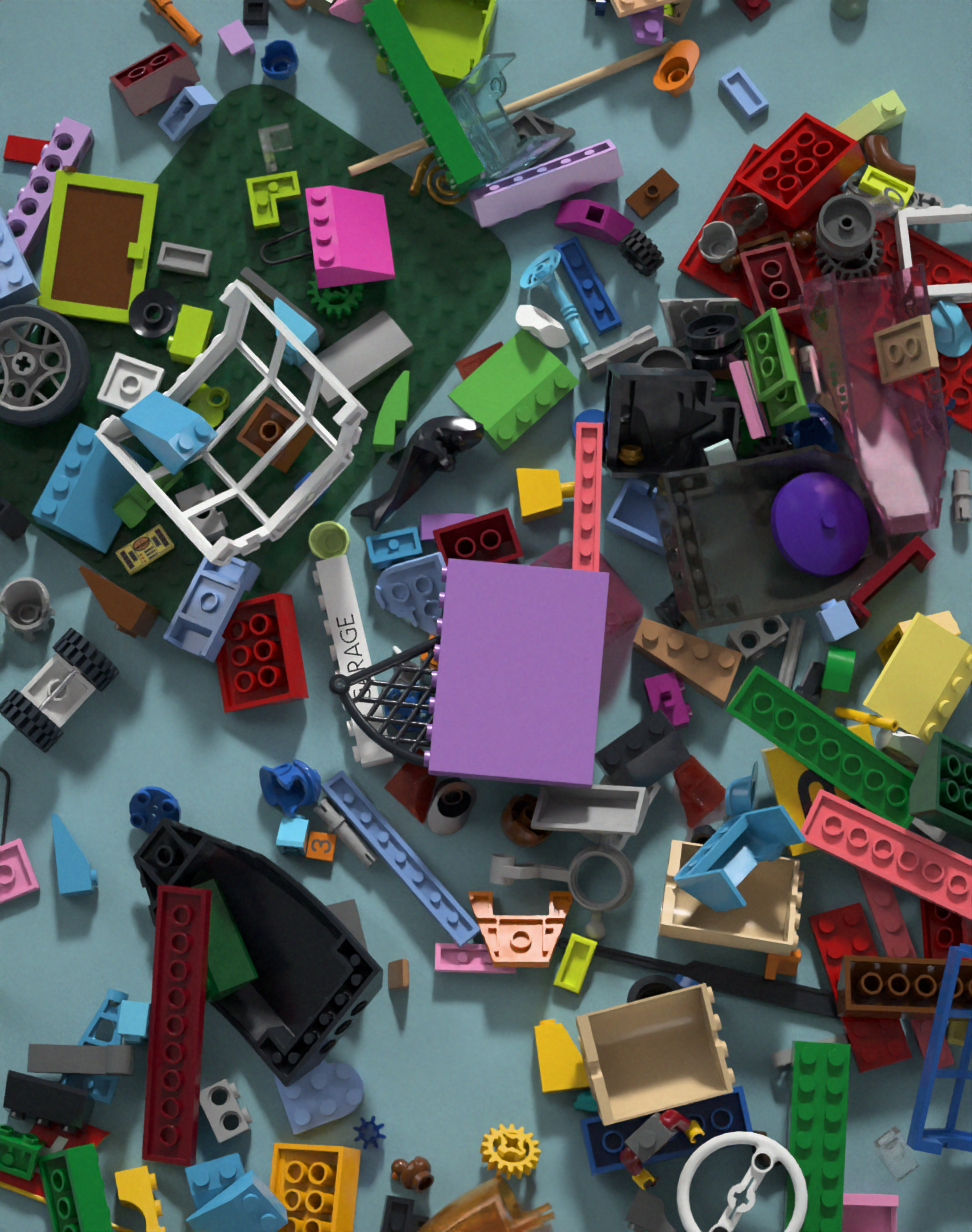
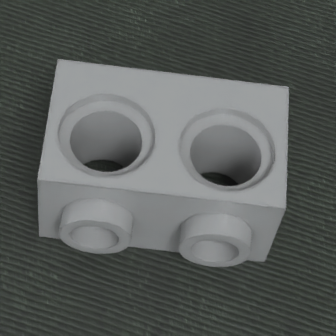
(754, 630)
(218, 1114)

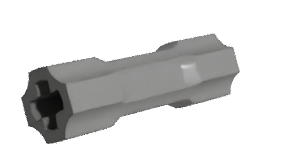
(636, 344)

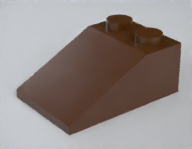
(129, 612)

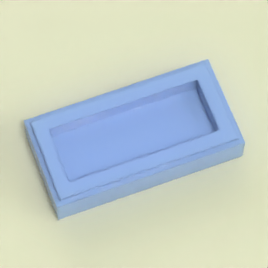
(743, 93)

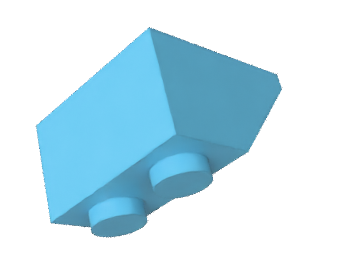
(301, 328)

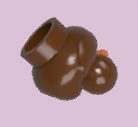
(413, 1174)

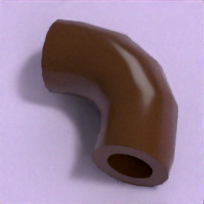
(879, 157)

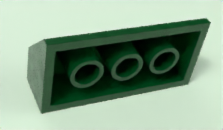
(228, 959)

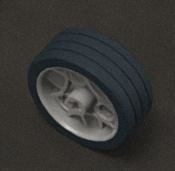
(73, 361)

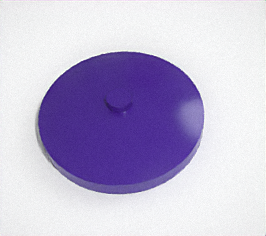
(819, 524)

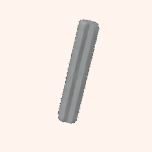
(791, 650)

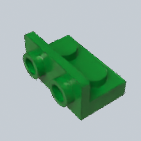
(19, 1152)

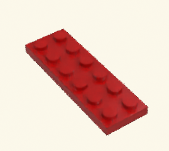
(871, 1040)

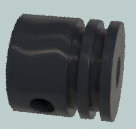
(669, 612)

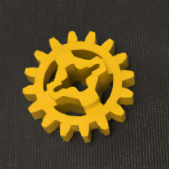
(510, 1151)

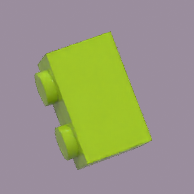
(191, 334)

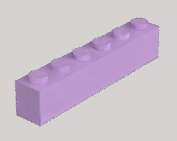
(545, 183)

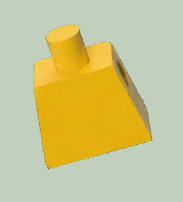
(541, 493)

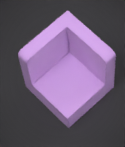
(235, 38)

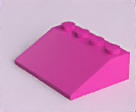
(349, 236)

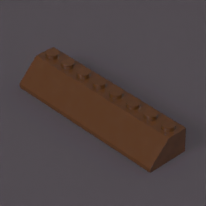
(898, 987)

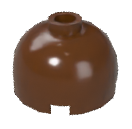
(517, 820)

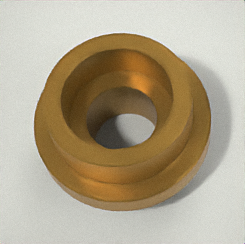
(630, 454)

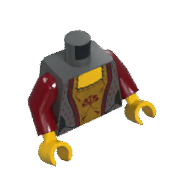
(651, 1138)

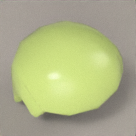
(329, 540)

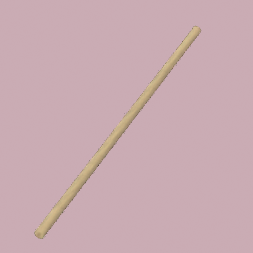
(524, 103)

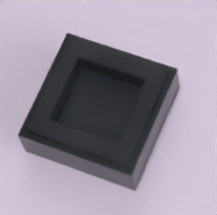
(255, 12)

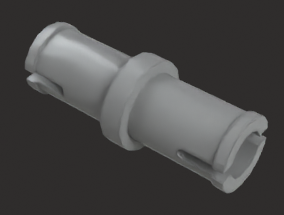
(962, 495)

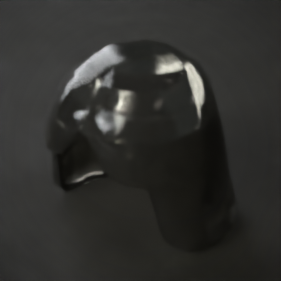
(734, 211)

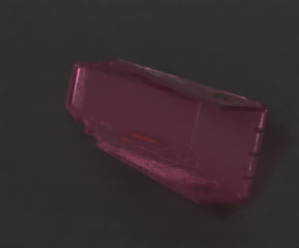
(891, 428)

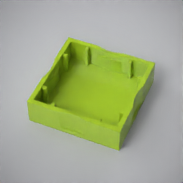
(449, 35)

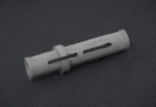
(351, 839)

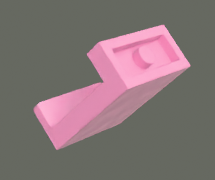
(869, 1213)

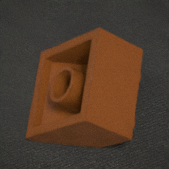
(267, 426)

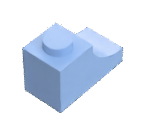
(186, 111)
(835, 620)

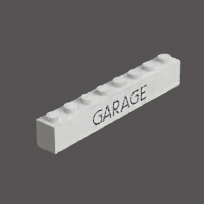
(349, 648)

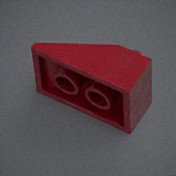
(774, 282)

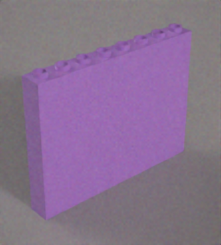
(517, 673)

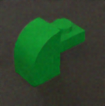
(838, 668)

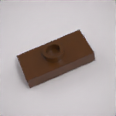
(651, 194)

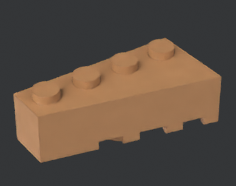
(697, 661)

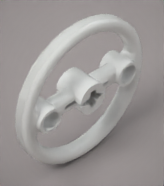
(763, 1145)

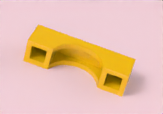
(136, 1192)

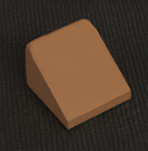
(398, 974)

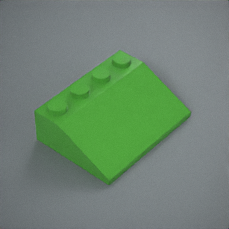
(513, 389)

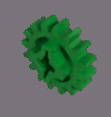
(331, 300)

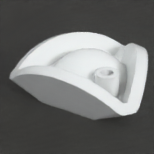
(542, 326)
(901, 747)

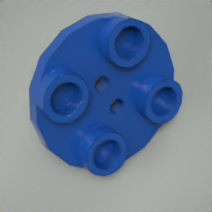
(143, 807)

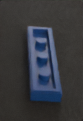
(588, 286)

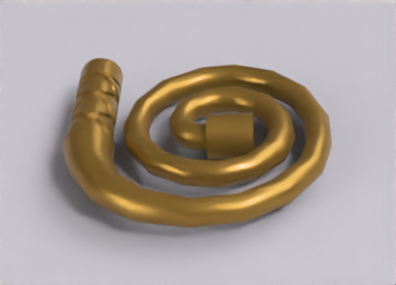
(418, 178)

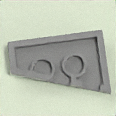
(681, 311)

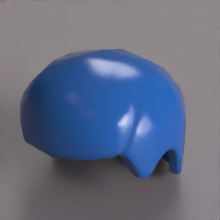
(279, 60)

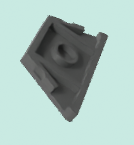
(530, 124)

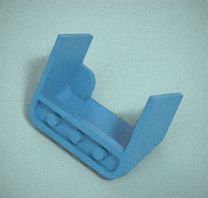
(734, 853)

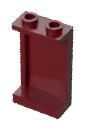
(916, 553)

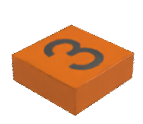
(321, 846)

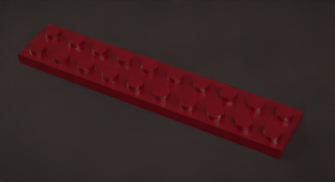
(176, 1025)

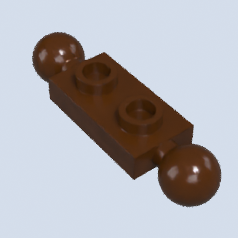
(800, 239)

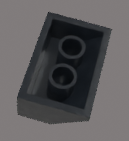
(643, 753)
(47, 1103)

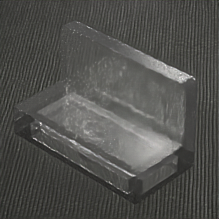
(272, 140)

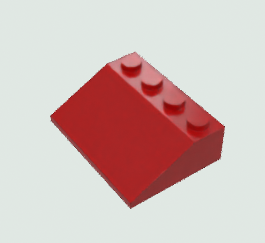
(802, 169)
(261, 655)

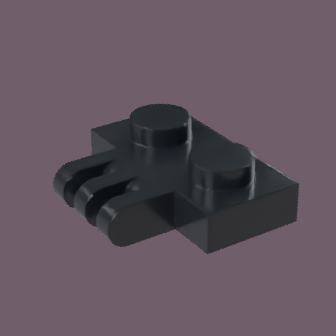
(398, 1215)

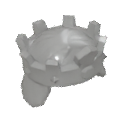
(26, 606)

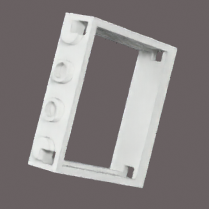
(934, 214)

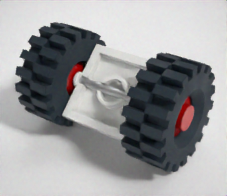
(58, 690)

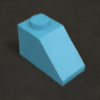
(293, 835)

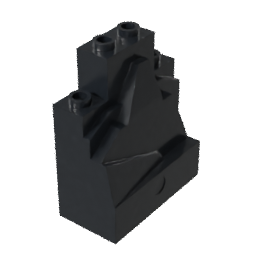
(665, 415)

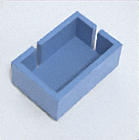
(635, 516)

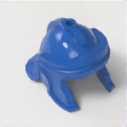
(812, 430)
(290, 786)

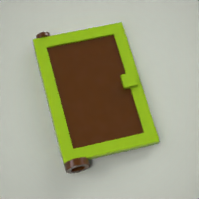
(96, 245)

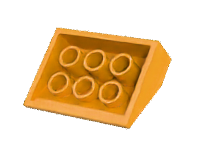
(316, 1186)

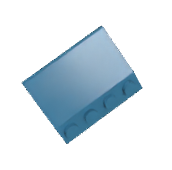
(85, 490)

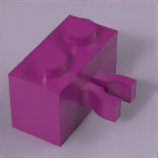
(666, 693)

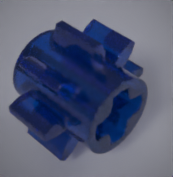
(365, 1125)

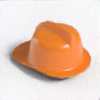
(677, 68)

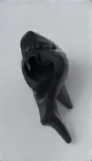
(428, 450)

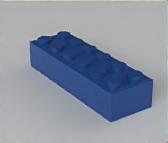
(714, 1115)

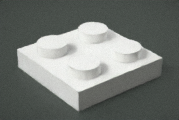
(129, 382)

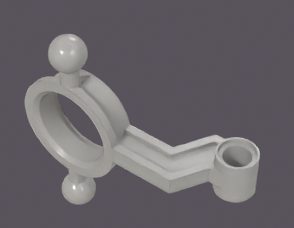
(505, 870)

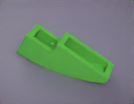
(392, 415)

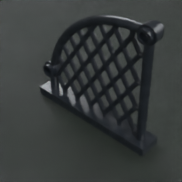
(390, 743)

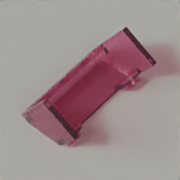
(622, 608)

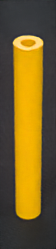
(866, 718)

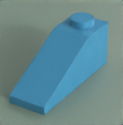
(73, 868)

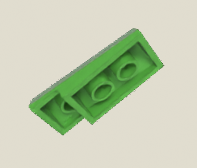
(774, 369)

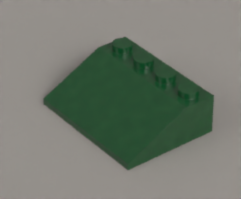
(944, 787)

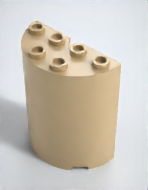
(760, 926)
(654, 1054)

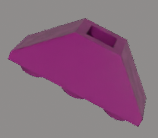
(593, 220)

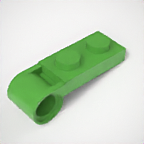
(136, 501)

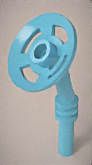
(545, 275)

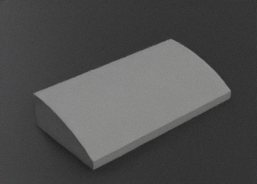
(360, 356)
(593, 810)

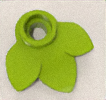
(203, 403)

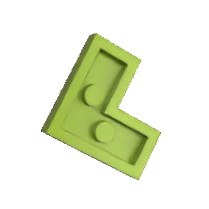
(268, 190)

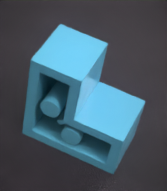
(134, 1022)

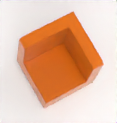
(781, 964)

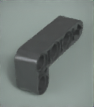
(81, 1059)

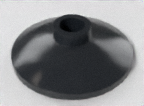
(146, 305)

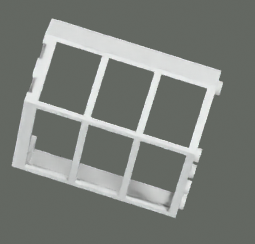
(239, 298)

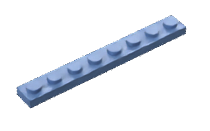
(401, 859)

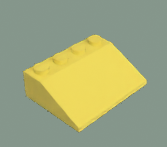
(923, 679)

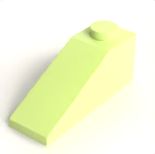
(874, 117)

